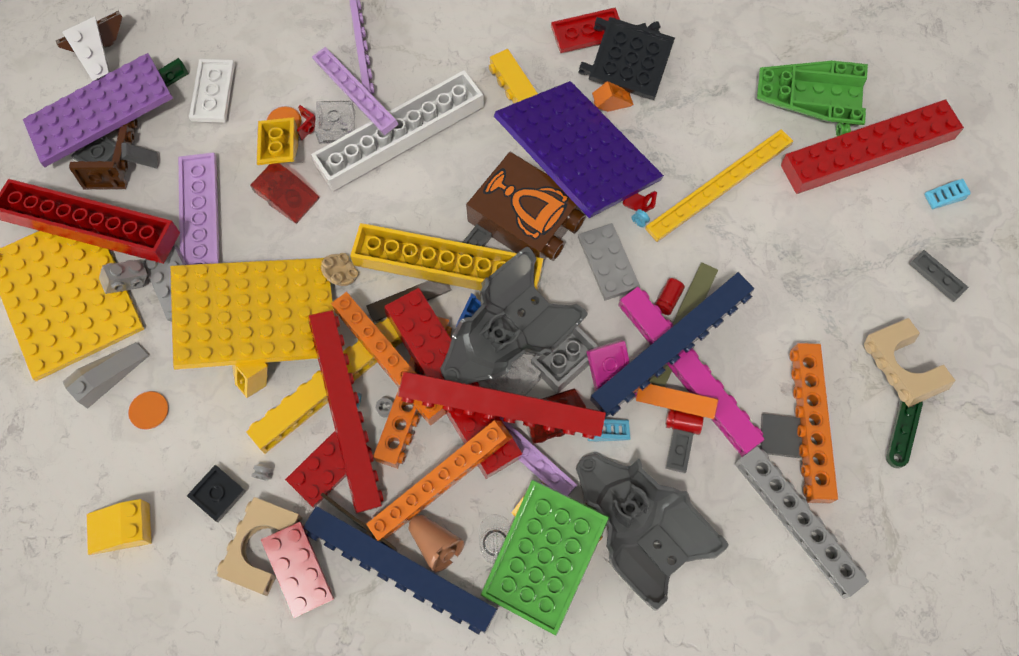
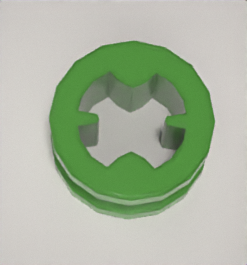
(842, 128)

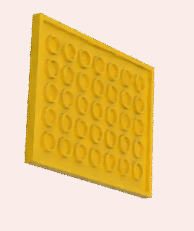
(59, 303)
(246, 311)

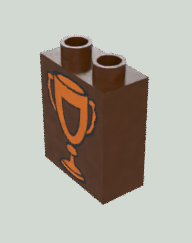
(524, 209)

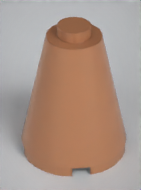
(435, 542)

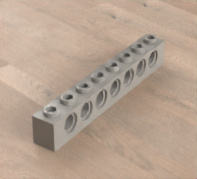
(815, 550)

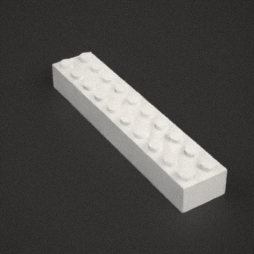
(417, 121)

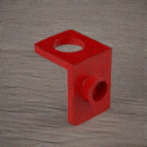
(309, 125)
(640, 202)

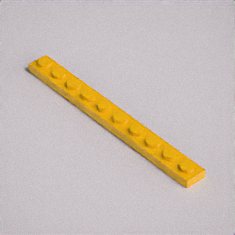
(718, 185)

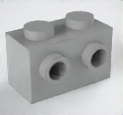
(122, 276)

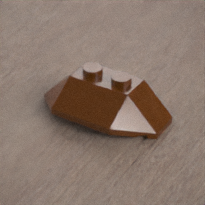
(108, 30)

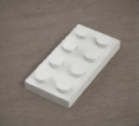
(212, 90)

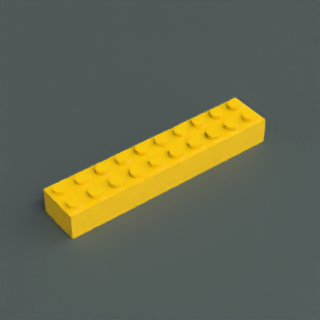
(429, 257)

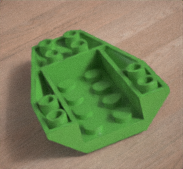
(816, 89)

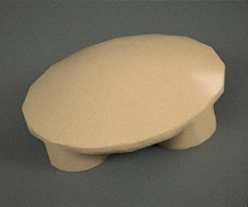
(339, 269)

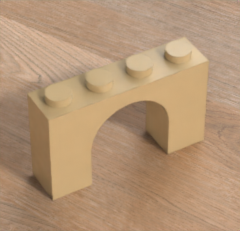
(910, 386)
(236, 565)

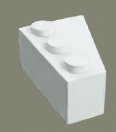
(88, 46)

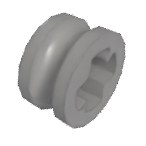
(386, 401)
(261, 472)

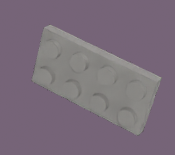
(608, 261)
(161, 278)

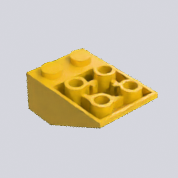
(250, 377)

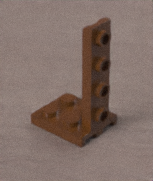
(106, 173)

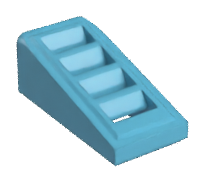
(958, 189)
(614, 437)

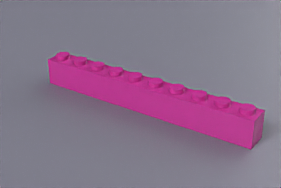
(693, 374)

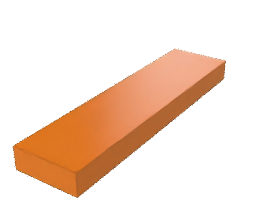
(678, 400)

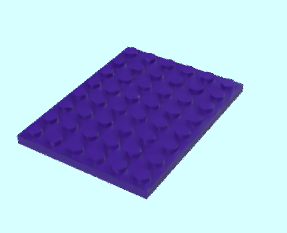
(578, 148)

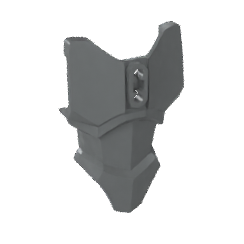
(497, 335)
(645, 515)

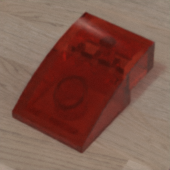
(284, 192)

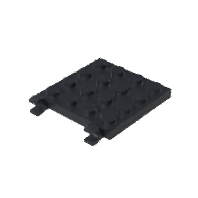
(629, 57)

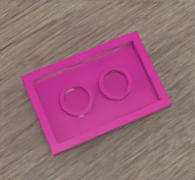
(607, 362)

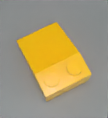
(277, 141)
(119, 527)

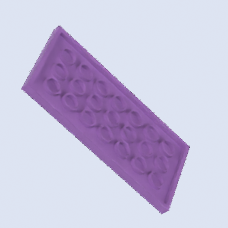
(96, 109)

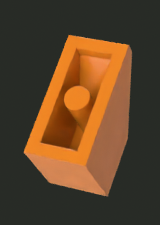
(611, 97)

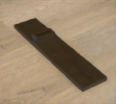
(429, 289)
(369, 533)

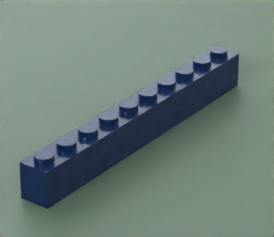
(672, 344)
(401, 570)

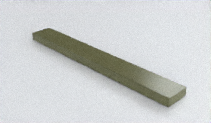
(696, 294)

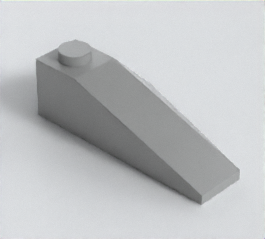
(98, 377)

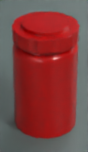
(669, 296)
(684, 421)

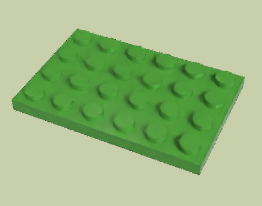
(545, 556)

